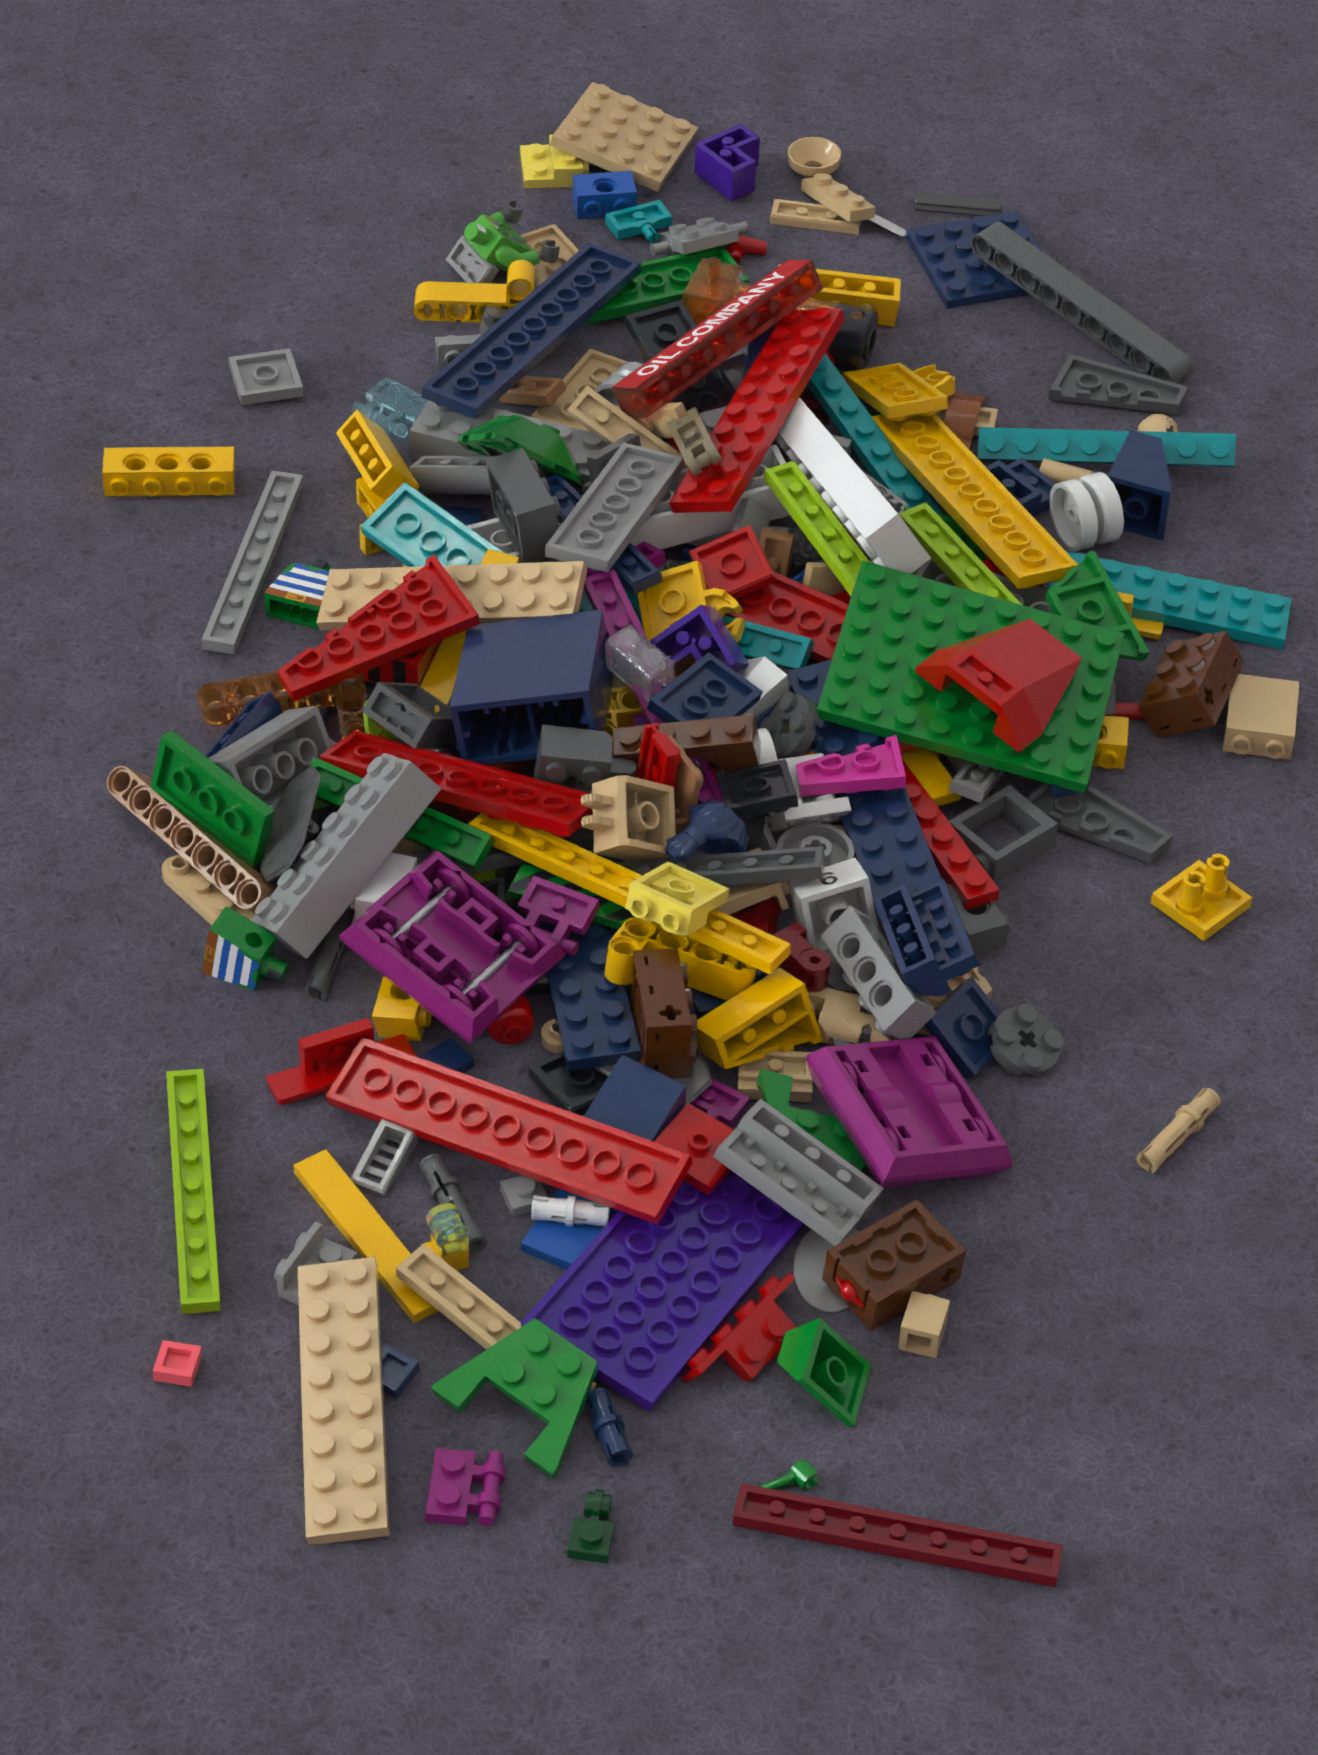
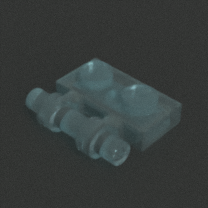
(397, 400)

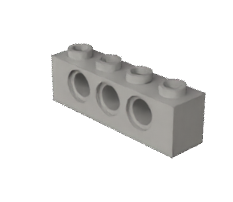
(872, 970)

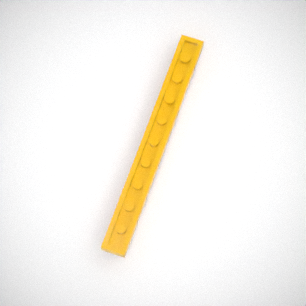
(613, 882)

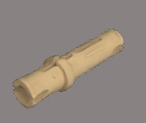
(1187, 1120)

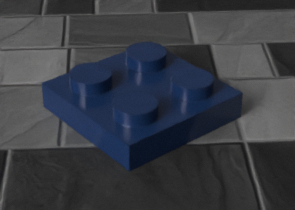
(964, 1025)

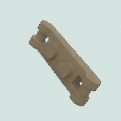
(694, 442)

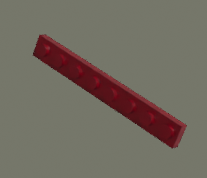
(898, 1535)

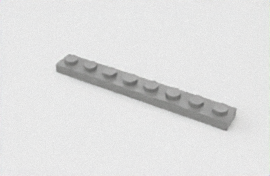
(252, 563)

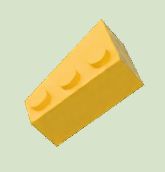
(758, 1021)

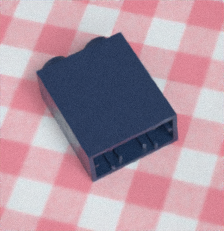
(527, 677)

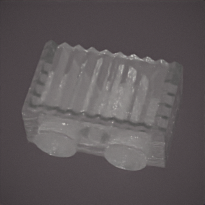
(638, 662)

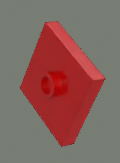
(734, 563)
(699, 1136)

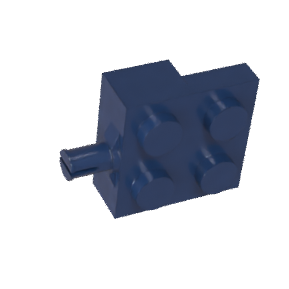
(1025, 484)

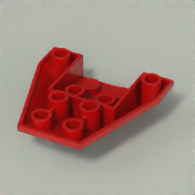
(1013, 672)

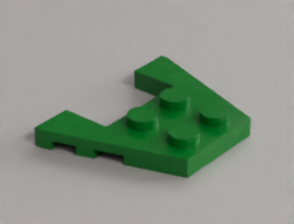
(826, 1129)
(540, 1375)

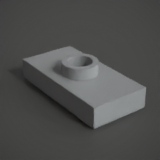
(470, 264)

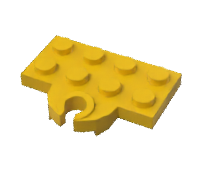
(902, 392)
(679, 594)

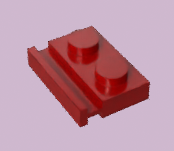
(658, 757)

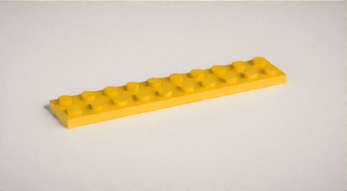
(976, 500)

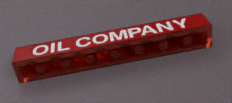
(717, 338)

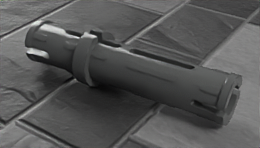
(328, 958)
(436, 1172)

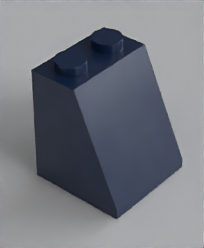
(1143, 484)
(637, 1100)

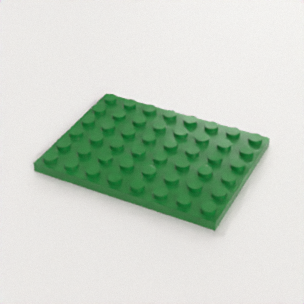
(903, 620)

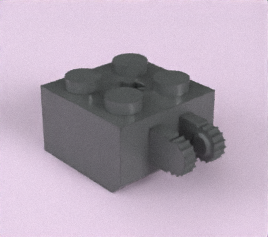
(578, 758)

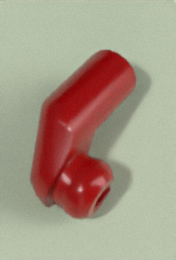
(744, 246)

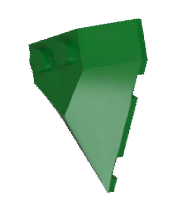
(538, 442)

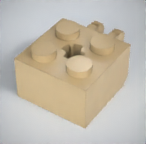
(630, 817)

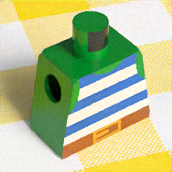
(298, 593)
(241, 952)

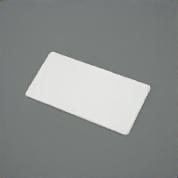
(889, 225)

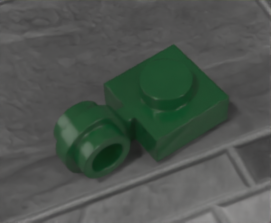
(591, 1537)

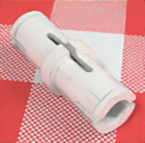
(569, 1211)

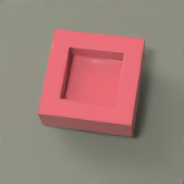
(177, 1363)

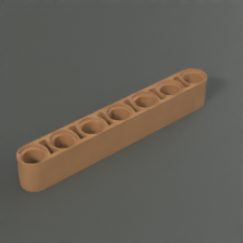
(205, 853)

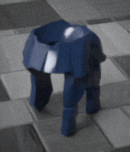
(711, 831)

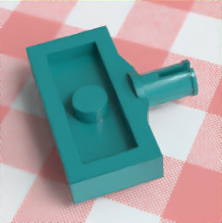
(639, 220)

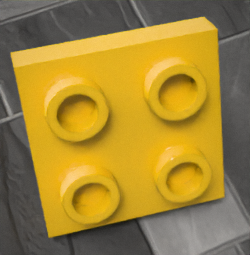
(1202, 897)

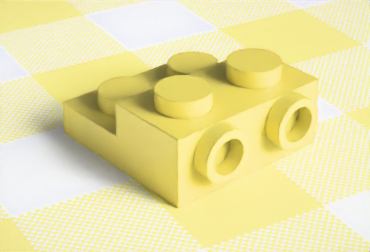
(549, 167)
(675, 898)

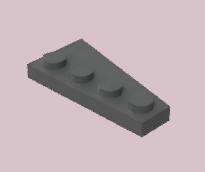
(1111, 386)
(1103, 822)

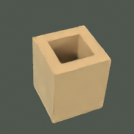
(924, 1324)

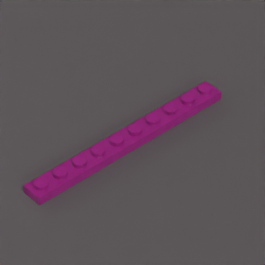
(608, 594)

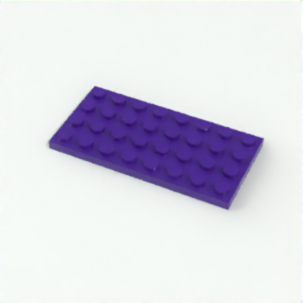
(658, 1292)

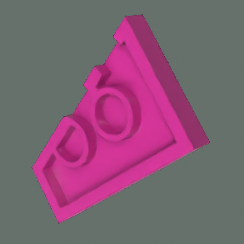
(861, 771)

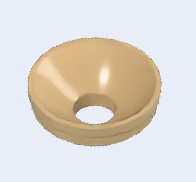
(815, 152)

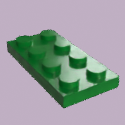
(212, 798)

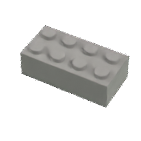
(275, 753)

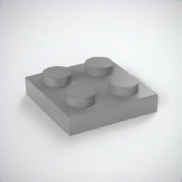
(265, 376)

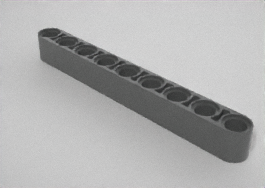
(1080, 304)

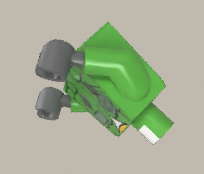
(501, 244)

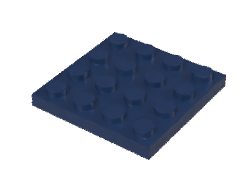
(955, 268)

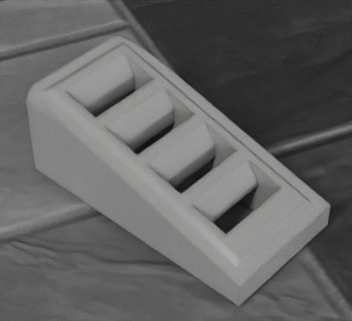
(393, 1133)

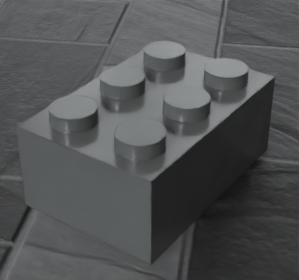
(523, 504)

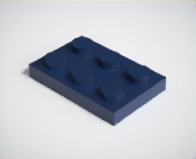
(705, 692)

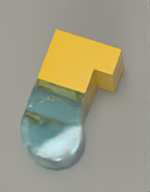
(448, 1235)

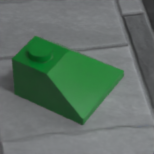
(826, 1368)

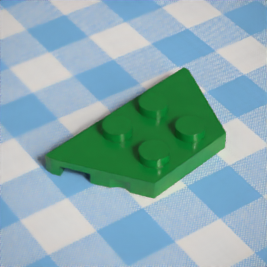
(1091, 598)

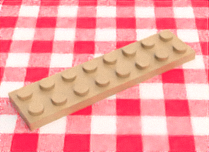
(493, 590)
(342, 1402)

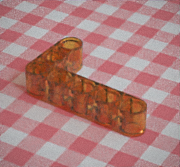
(234, 691)

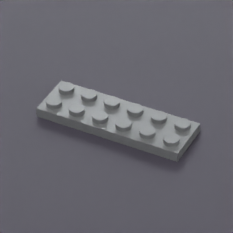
(614, 507)

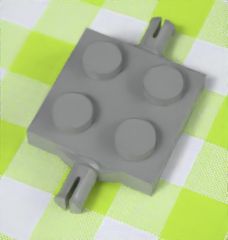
(701, 236)

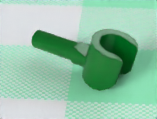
(801, 1473)

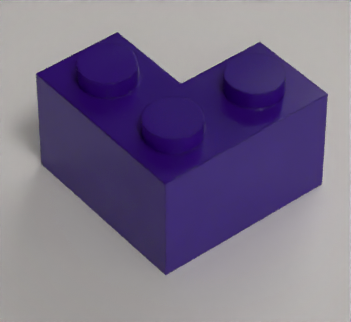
(729, 161)
(697, 635)

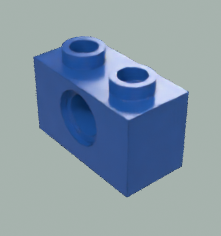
(602, 193)

